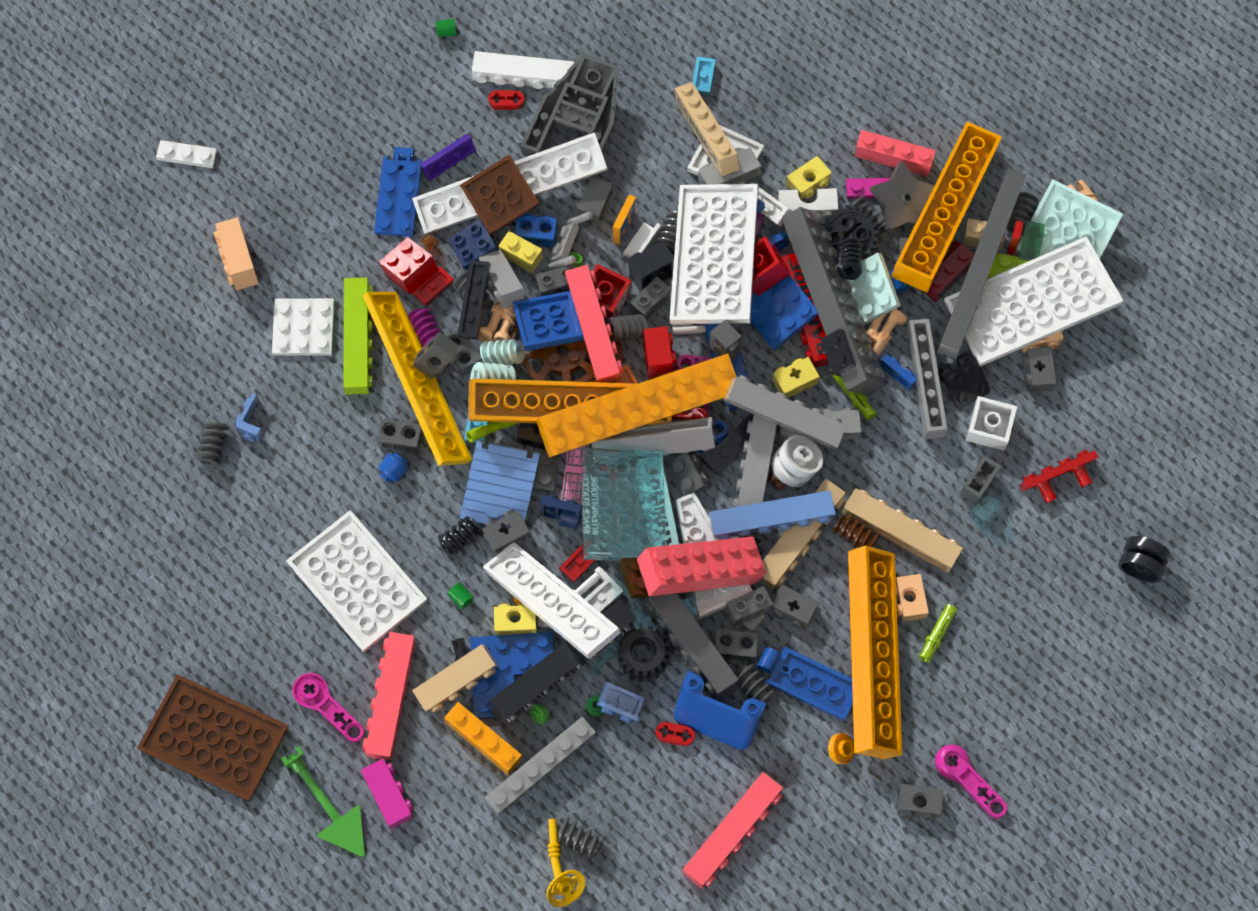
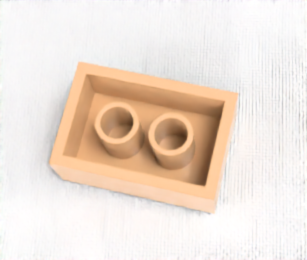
(235, 254)

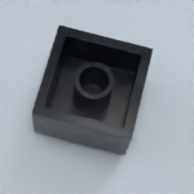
(651, 263)

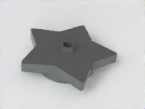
(901, 197)

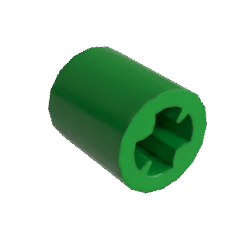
(445, 28)
(460, 595)

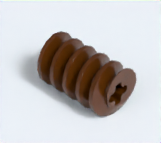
(854, 532)

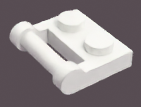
(604, 594)

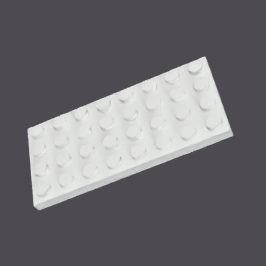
(714, 254)
(1038, 300)

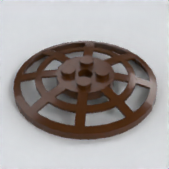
(565, 363)

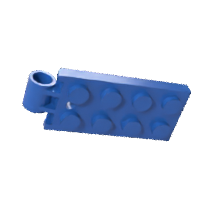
(395, 204)
(808, 681)

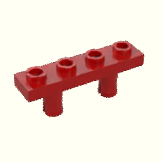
(1076, 465)

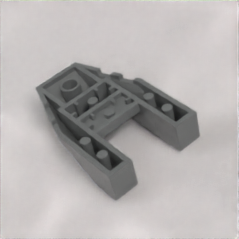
(579, 101)

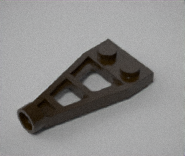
(633, 577)

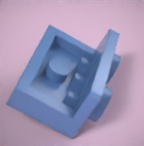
(621, 702)

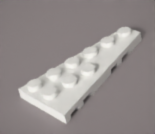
(695, 528)

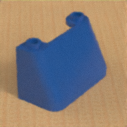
(716, 718)

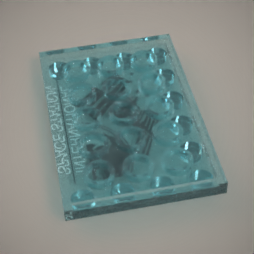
(622, 503)

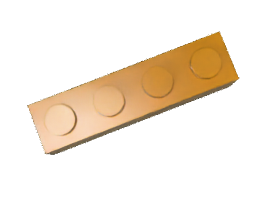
(483, 738)

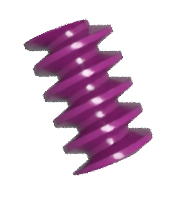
(423, 325)

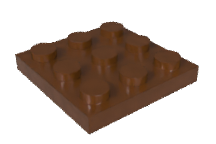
(499, 194)

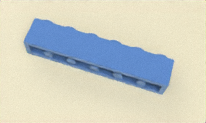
(772, 515)

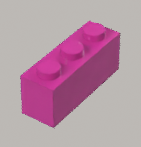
(387, 793)

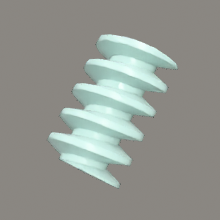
(502, 352)
(493, 371)

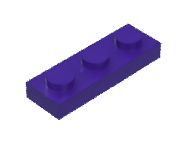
(448, 157)

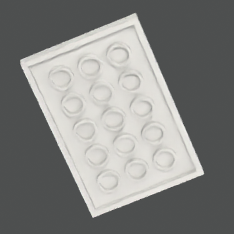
(356, 581)

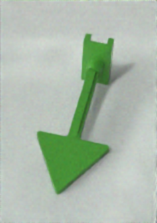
(345, 829)

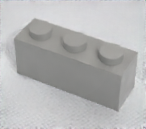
(748, 168)
(502, 280)

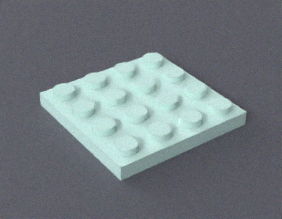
(1072, 217)

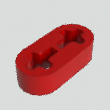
(506, 100)
(676, 729)

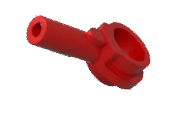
(696, 413)

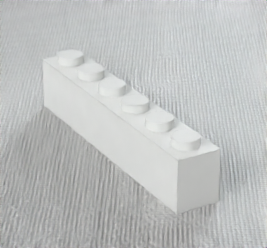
(518, 70)

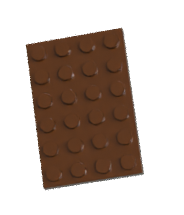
(213, 738)

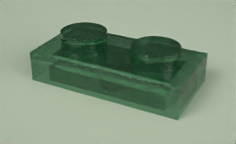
(1032, 240)

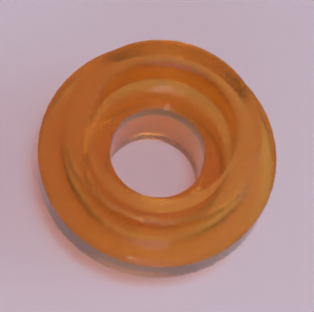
(429, 242)

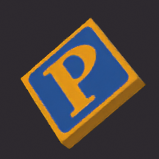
(624, 219)

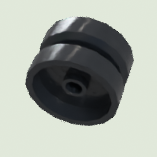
(1144, 559)

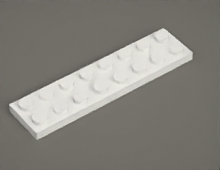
(551, 600)

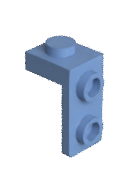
(247, 430)

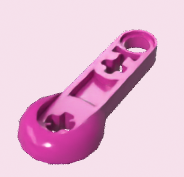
(324, 703)
(967, 777)

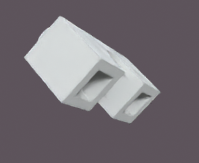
(825, 201)

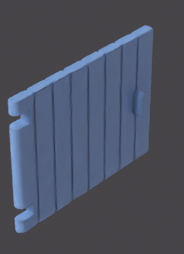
(499, 482)

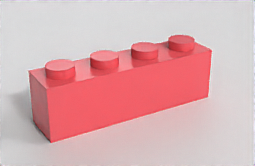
(892, 151)

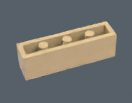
(455, 679)

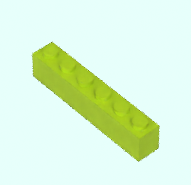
(356, 337)

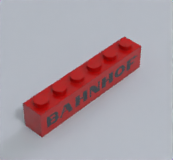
(813, 331)

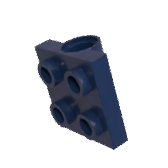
(472, 243)
(567, 511)

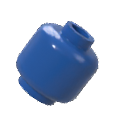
(393, 467)

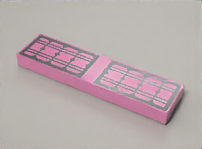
(573, 476)

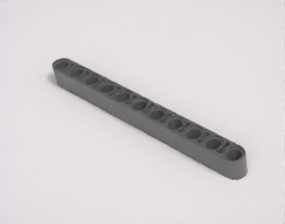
(981, 264)

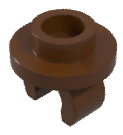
(777, 483)

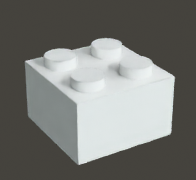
(991, 423)

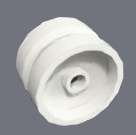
(797, 461)

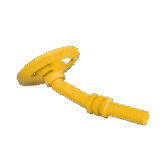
(561, 884)

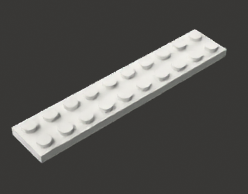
(541, 171)

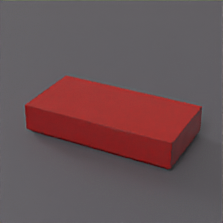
(1015, 237)

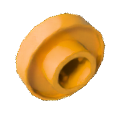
(841, 748)

